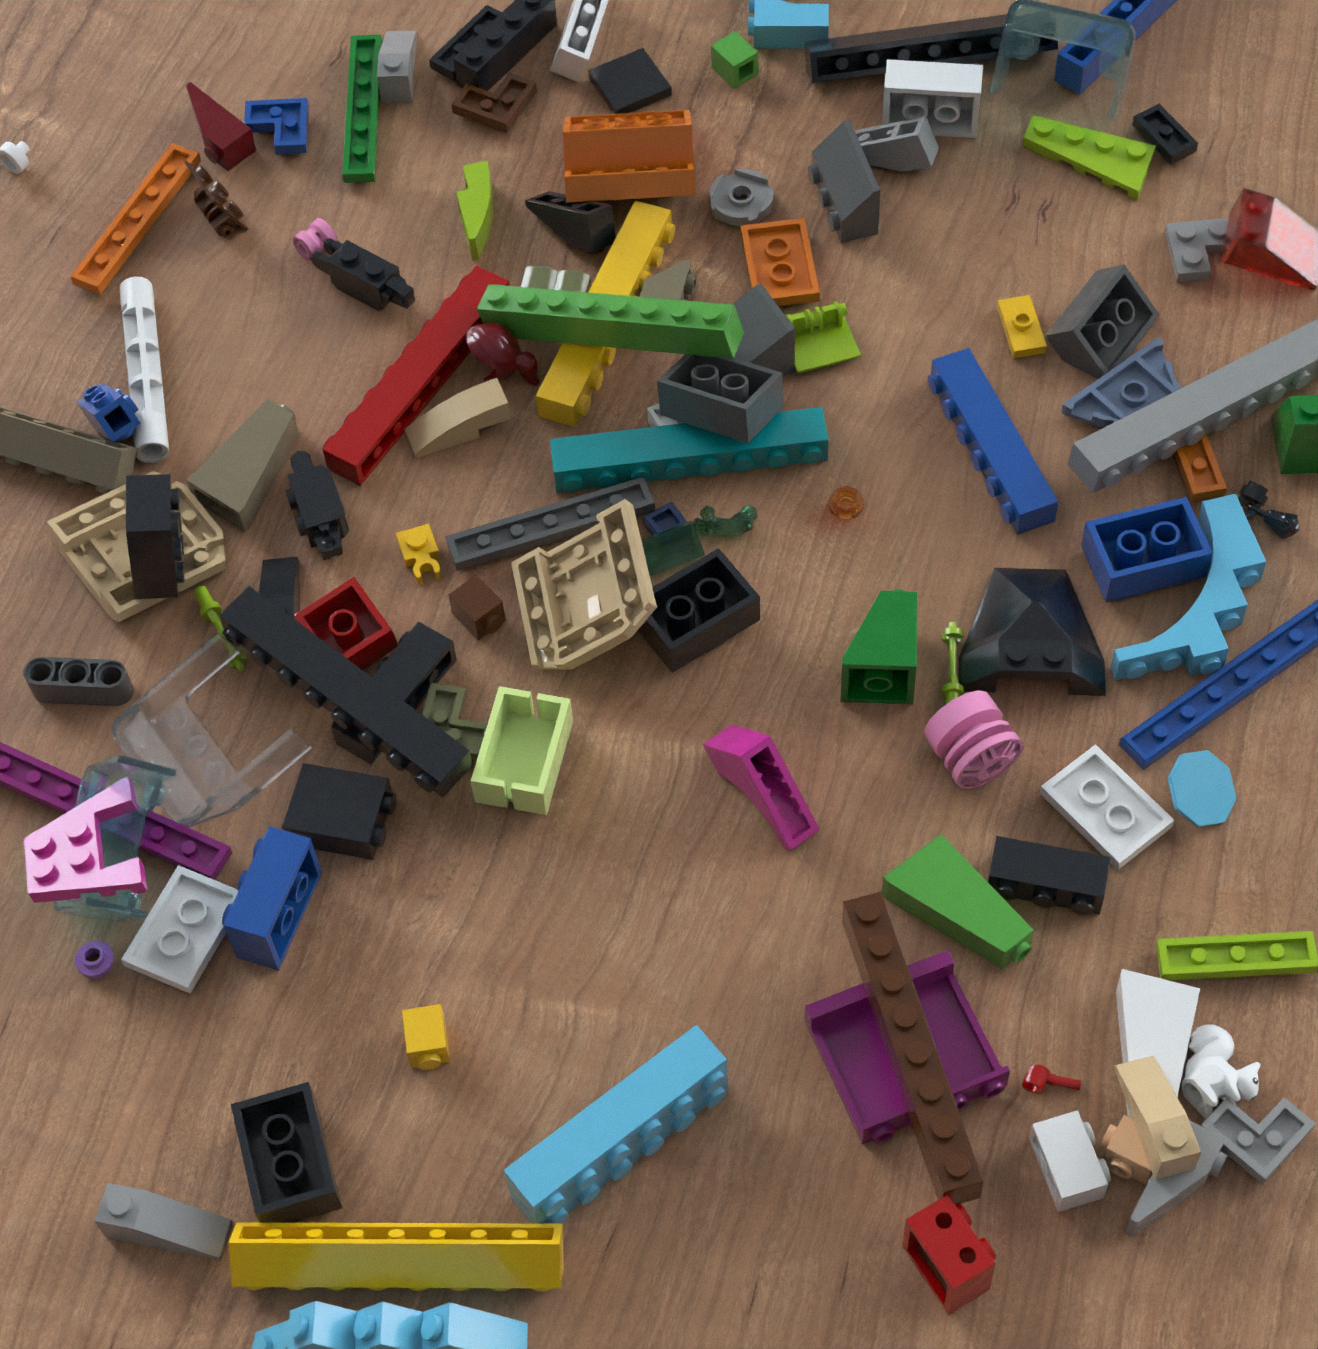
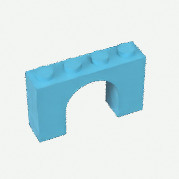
(787, 24)

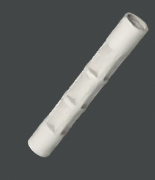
(144, 369)

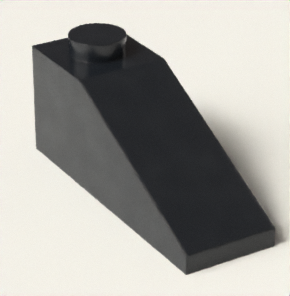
(579, 224)
(281, 583)

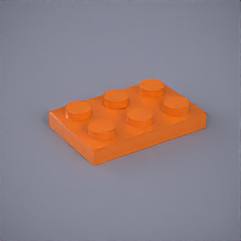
(781, 260)

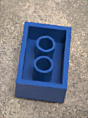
(1146, 549)
(272, 897)

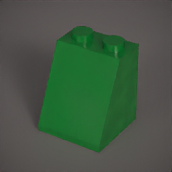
(1297, 434)
(883, 652)

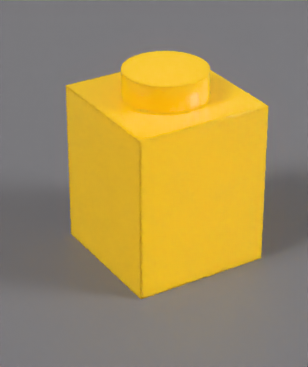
(426, 1037)

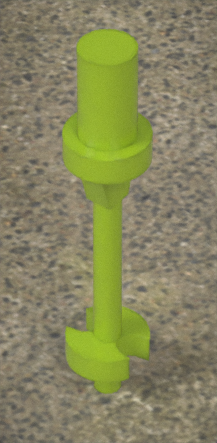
(210, 611)
(952, 637)

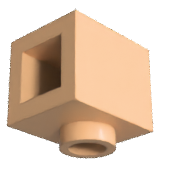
(1125, 1151)

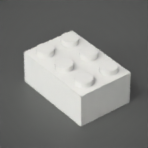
(940, 91)

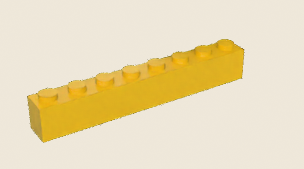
(631, 260)
(397, 1255)

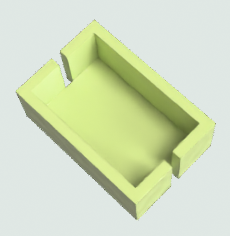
(521, 751)

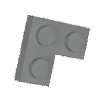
(1191, 243)
(1260, 1146)

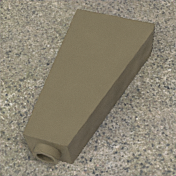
(246, 465)

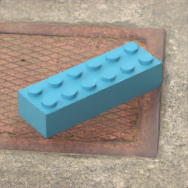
(618, 1129)

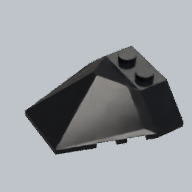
(1031, 630)

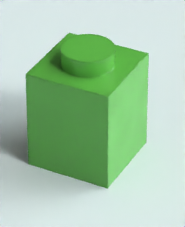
(734, 59)

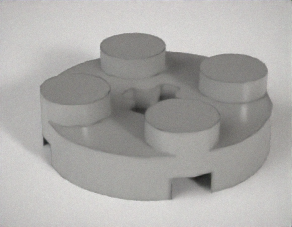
(741, 212)

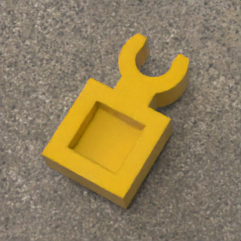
(420, 551)

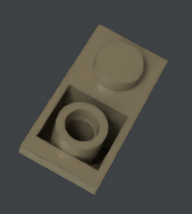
(671, 283)

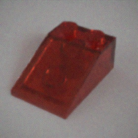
(1271, 240)

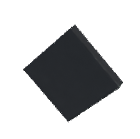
(630, 82)

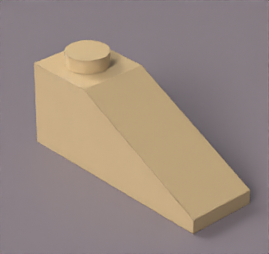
(1158, 1118)

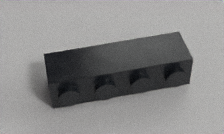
(504, 42)
(417, 661)

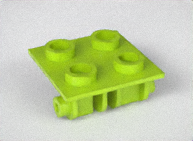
(822, 337)

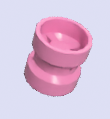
(313, 239)

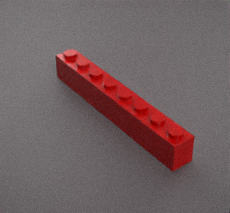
(409, 382)

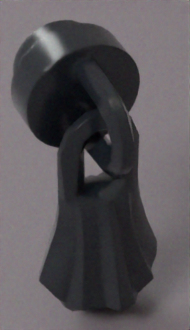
(1282, 523)

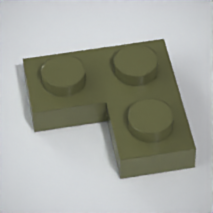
(445, 708)

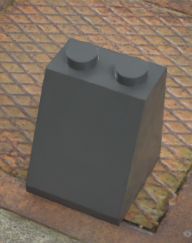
(767, 332)

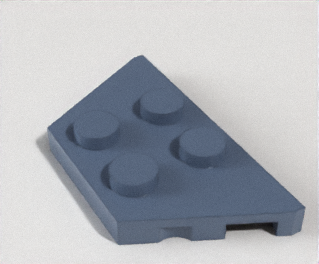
(1125, 388)

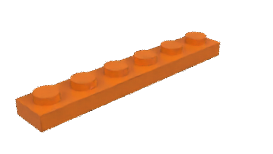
(135, 219)

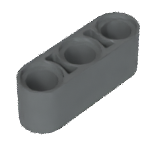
(65, 672)

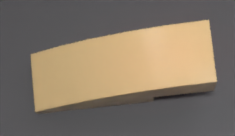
(458, 419)

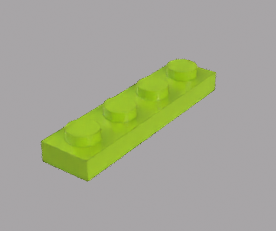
(1237, 955)

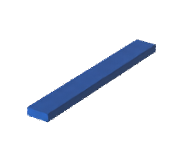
(1223, 689)

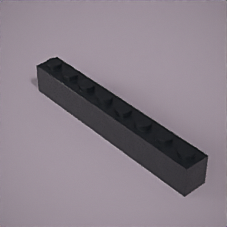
(940, 42)
(345, 692)

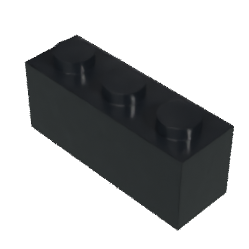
(1049, 875)

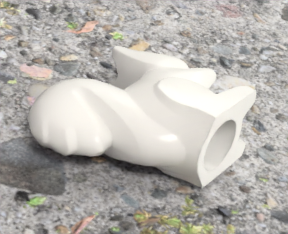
(1211, 1076)

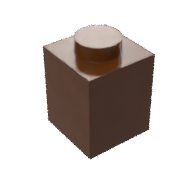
(477, 607)

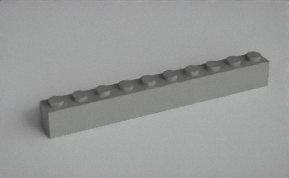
(1196, 409)

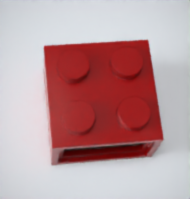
(954, 1249)

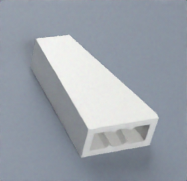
(1155, 1021)

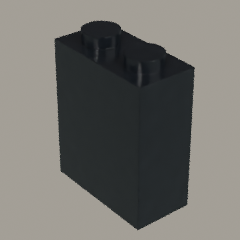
(340, 810)

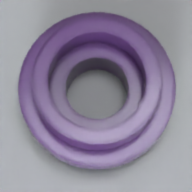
(99, 967)

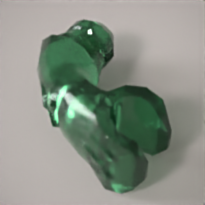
(715, 526)

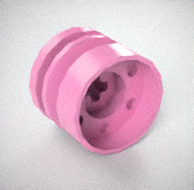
(973, 739)

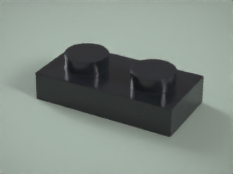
(1166, 133)

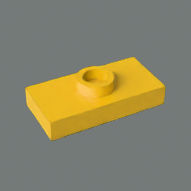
(1021, 326)

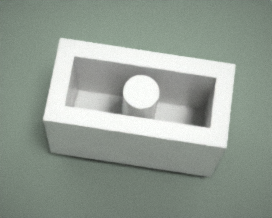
(1069, 1160)

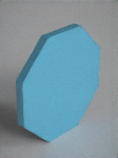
(1201, 788)

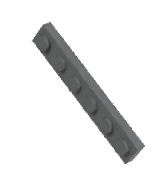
(543, 524)

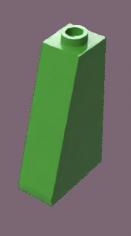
(958, 902)

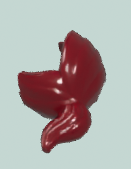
(498, 349)

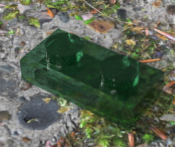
(672, 547)

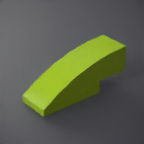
(476, 206)

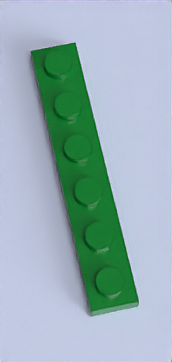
(362, 110)

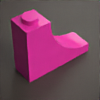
(760, 773)

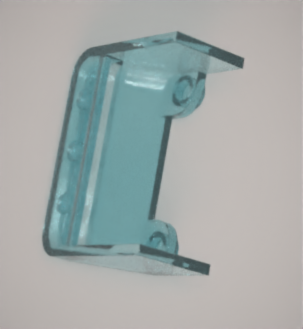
(1035, 19)
(120, 834)

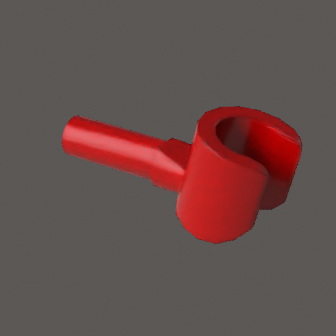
(1039, 1076)

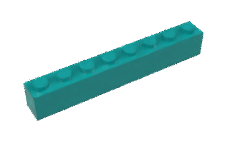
(685, 451)

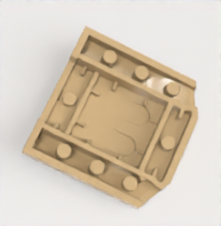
(97, 549)
(585, 592)

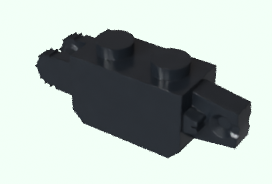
(363, 275)
(319, 505)

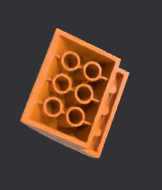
(628, 156)

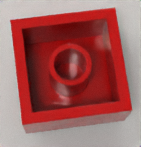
(349, 624)

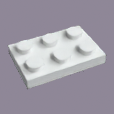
(1106, 806)
(181, 930)

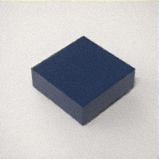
(663, 519)

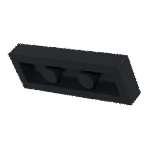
(443, 59)

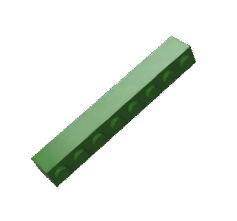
(614, 320)

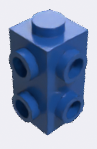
(109, 411)

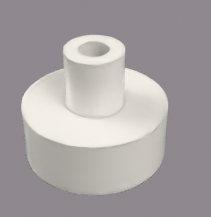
(14, 156)

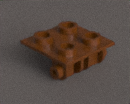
(213, 203)

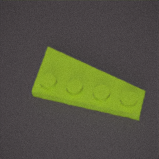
(1107, 156)

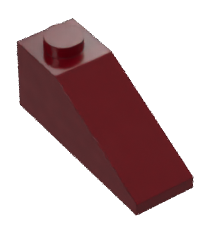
(224, 135)

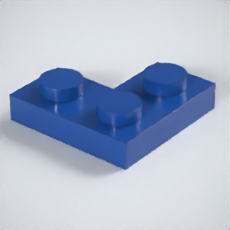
(284, 116)

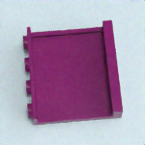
(859, 1063)

